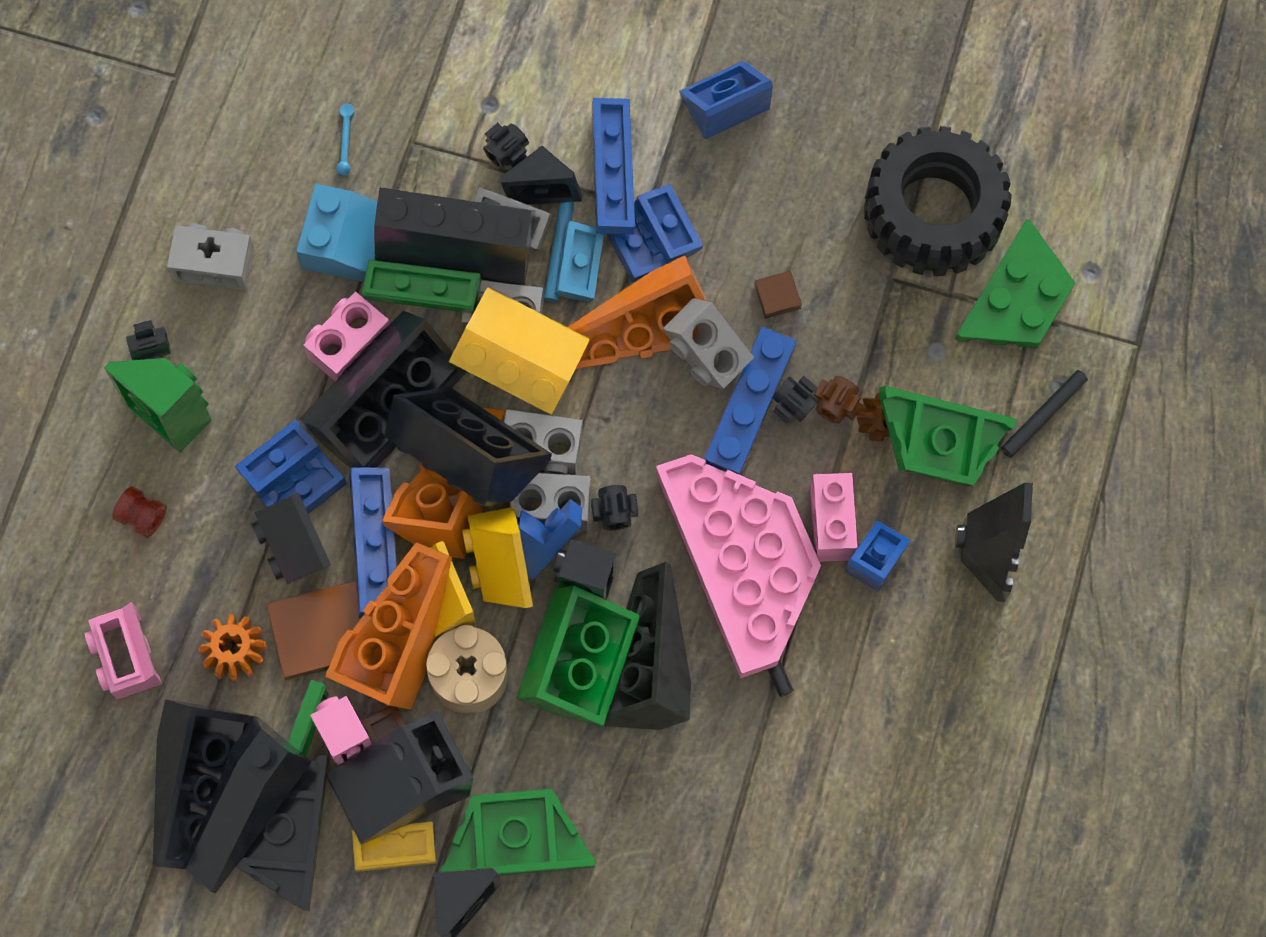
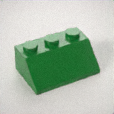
(162, 397)
(578, 656)

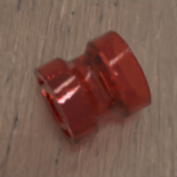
(139, 511)

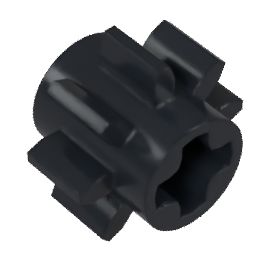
(505, 145)
(148, 342)
(795, 399)
(614, 507)

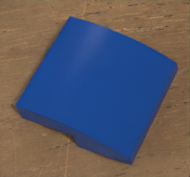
(659, 234)
(291, 465)

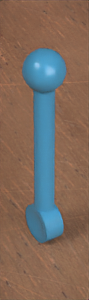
(347, 113)

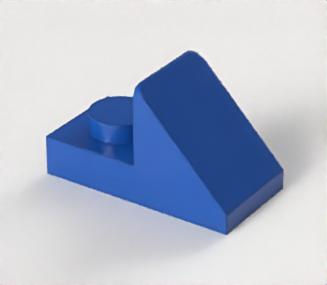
(545, 540)
(877, 555)

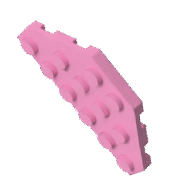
(746, 555)

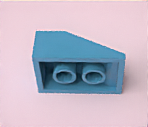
(338, 233)

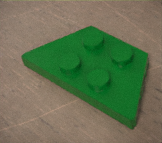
(1020, 295)
(941, 436)
(517, 835)

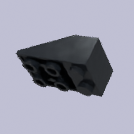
(401, 778)

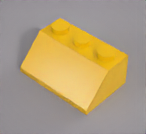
(519, 350)

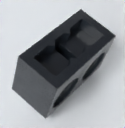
(586, 568)

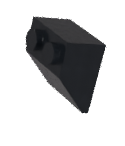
(291, 539)

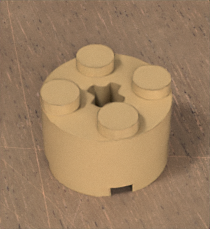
(466, 692)

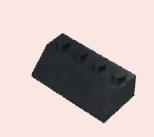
(453, 235)
(356, 407)
(464, 444)

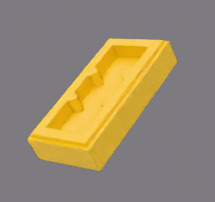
(399, 848)

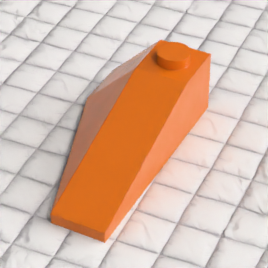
(635, 317)
(433, 510)
(393, 638)

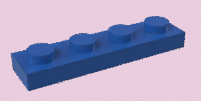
(613, 166)
(750, 401)
(372, 540)

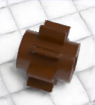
(837, 399)
(872, 419)

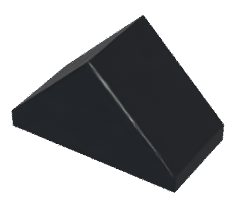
(541, 180)

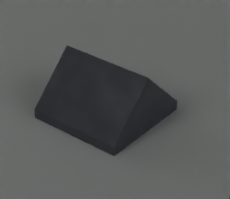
(461, 896)

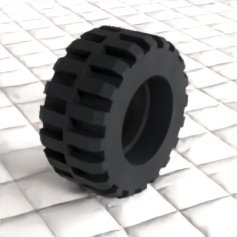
(943, 157)

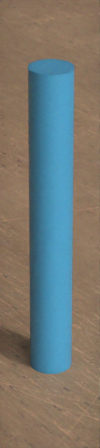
(564, 215)

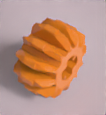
(219, 655)

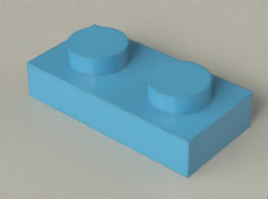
(579, 262)

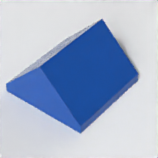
(727, 98)

